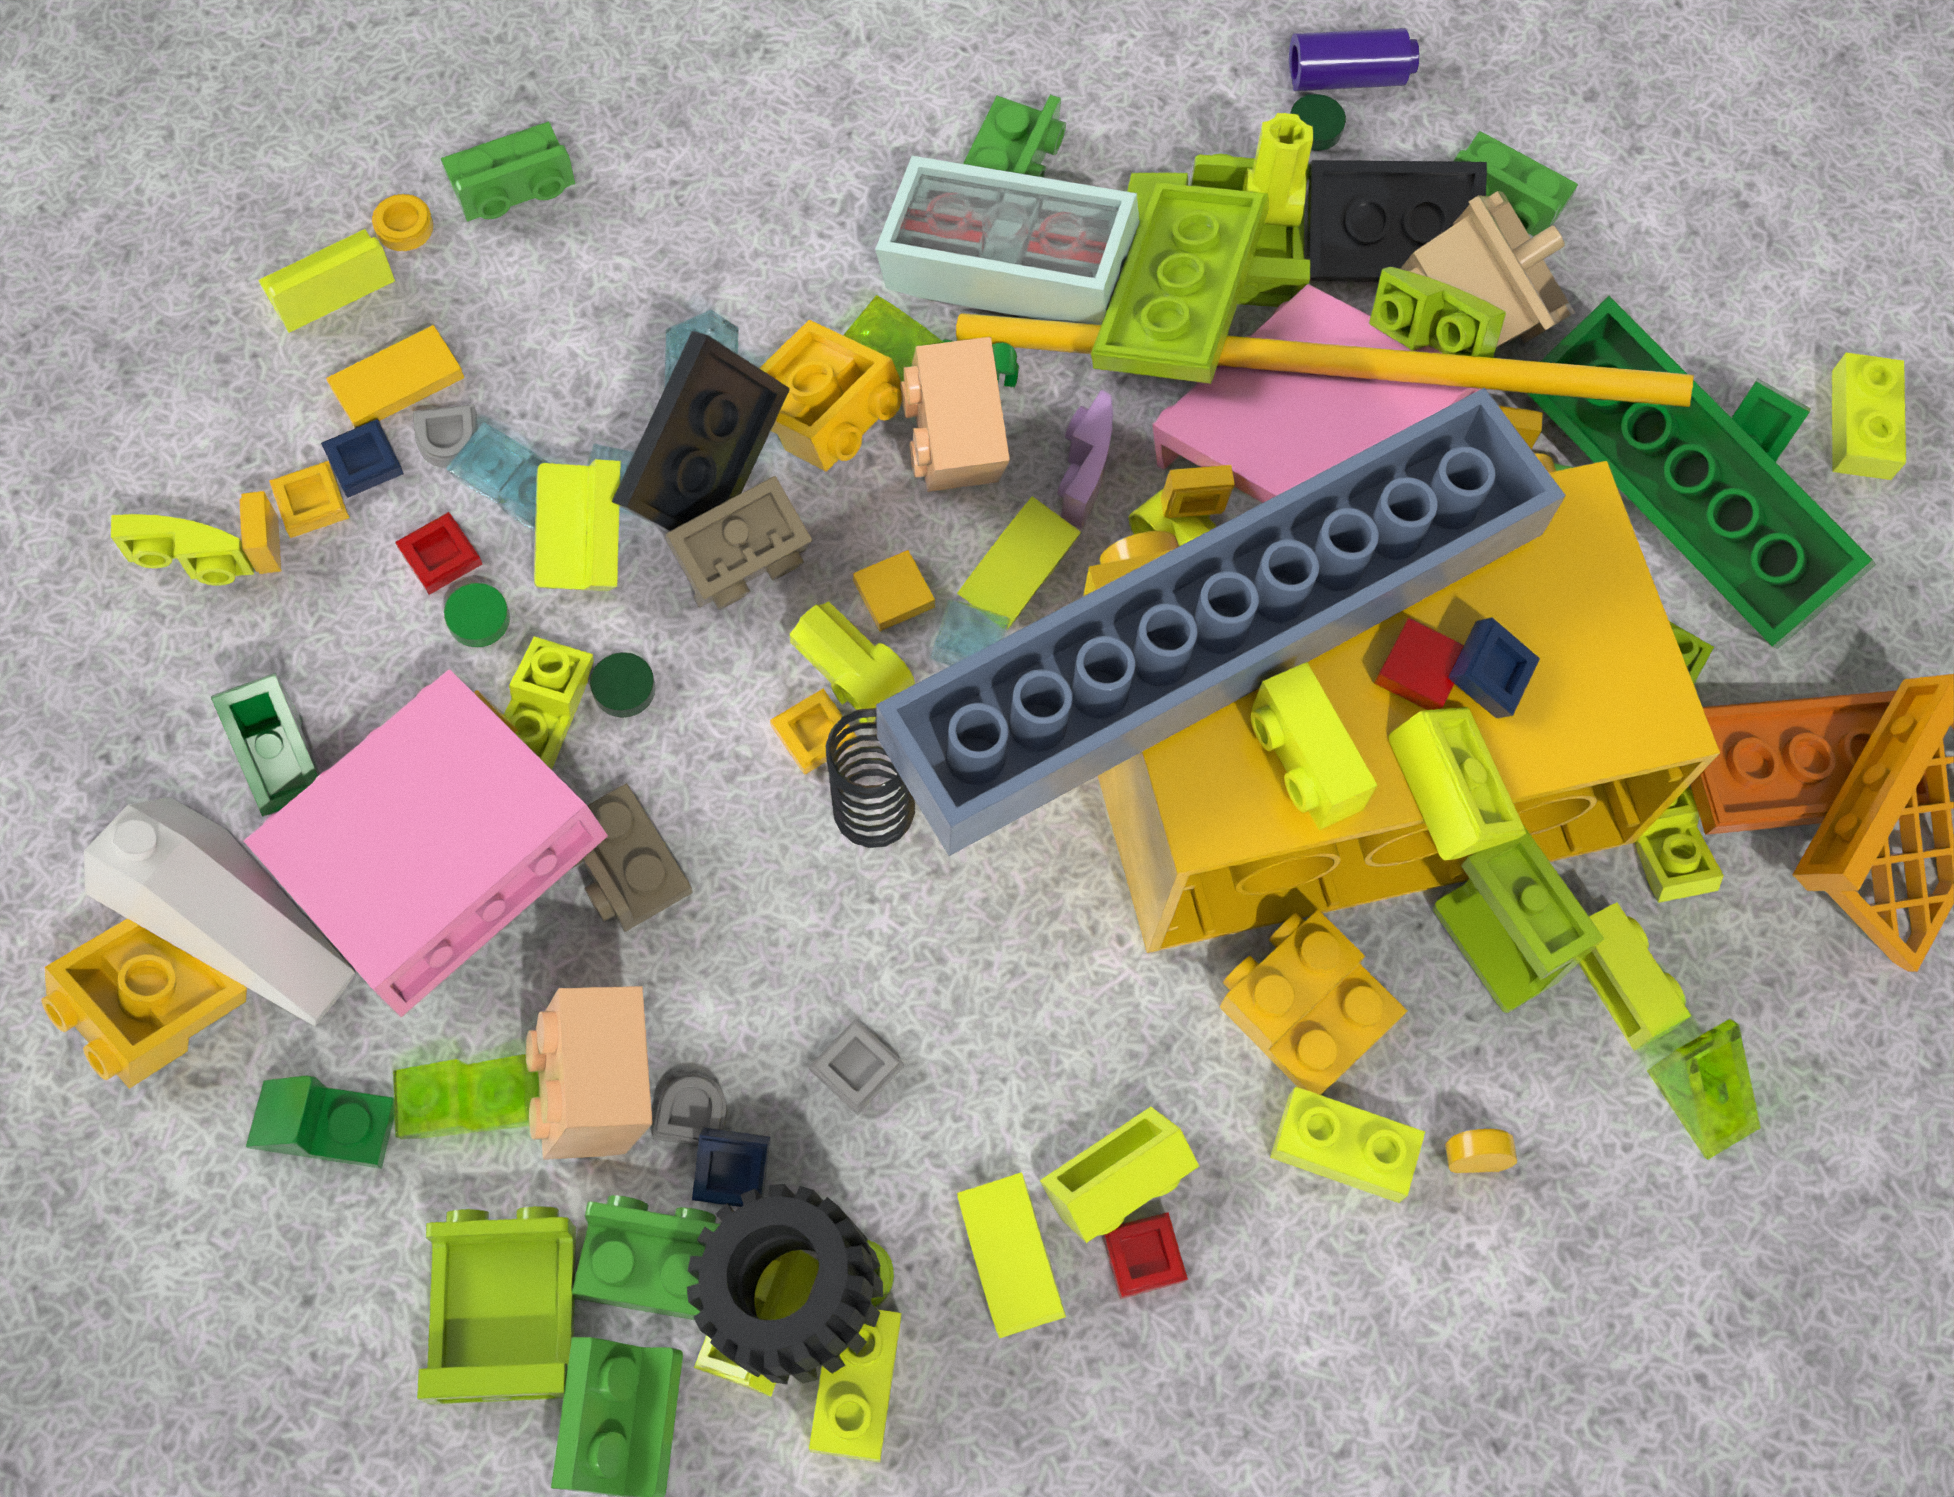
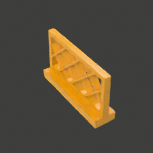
(1868, 807)

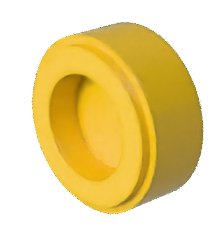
(402, 222)
(1481, 1151)

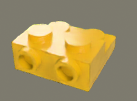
(833, 394)
(135, 1000)
(1310, 1002)

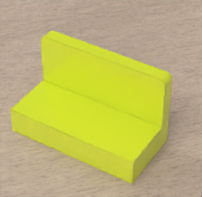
(327, 280)
(577, 526)

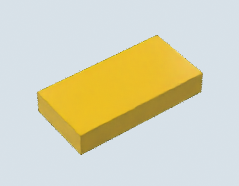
(395, 377)

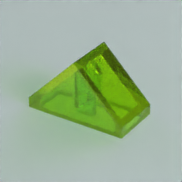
(1710, 1088)

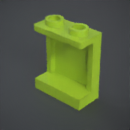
(1278, 262)
(1517, 922)
(499, 1307)

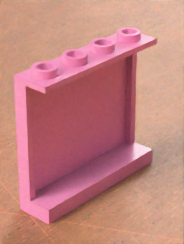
(1294, 424)
(426, 841)

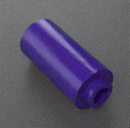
(1352, 59)

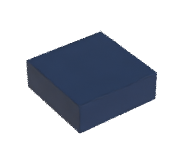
(362, 458)
(1494, 668)
(729, 1166)

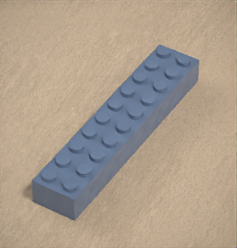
(1214, 620)

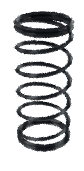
(841, 784)

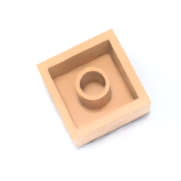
(956, 413)
(590, 1073)

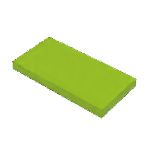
(1181, 282)

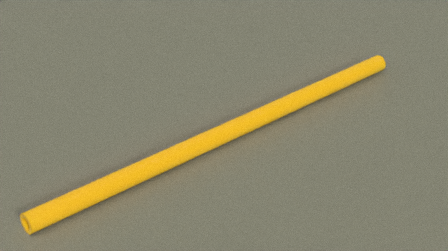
(1369, 363)

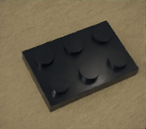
(1382, 212)
(701, 435)

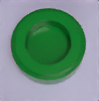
(477, 615)

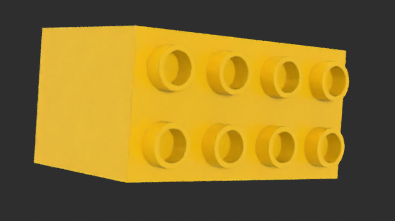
(1586, 758)

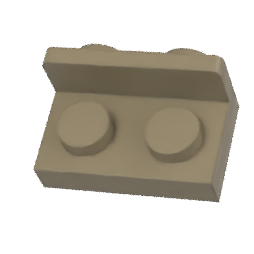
(740, 542)
(632, 865)

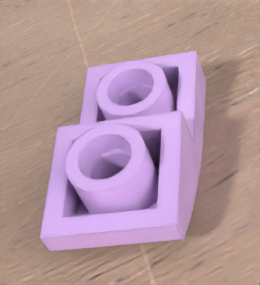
(1090, 441)

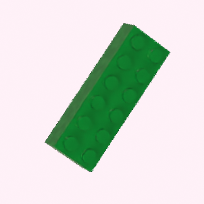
(1707, 485)

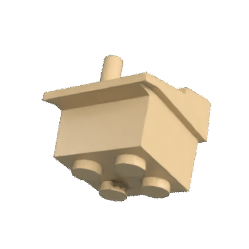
(1500, 263)

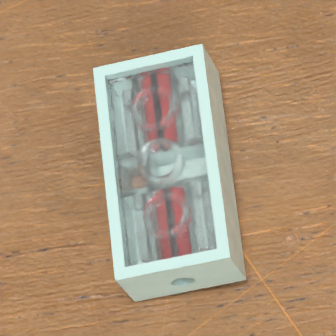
(1006, 241)

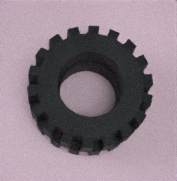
(742, 1251)

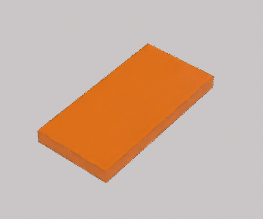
(1785, 760)

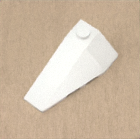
(213, 902)

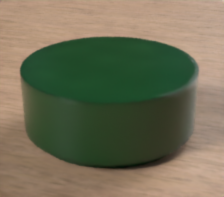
(1325, 116)
(622, 684)

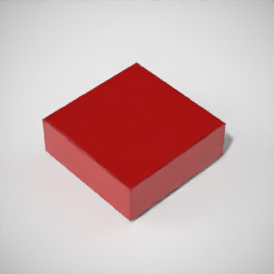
(438, 553)
(1420, 666)
(1144, 1256)

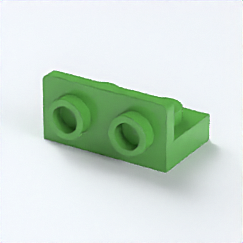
(1018, 137)
(509, 172)
(1530, 187)
(640, 1256)
(617, 1419)

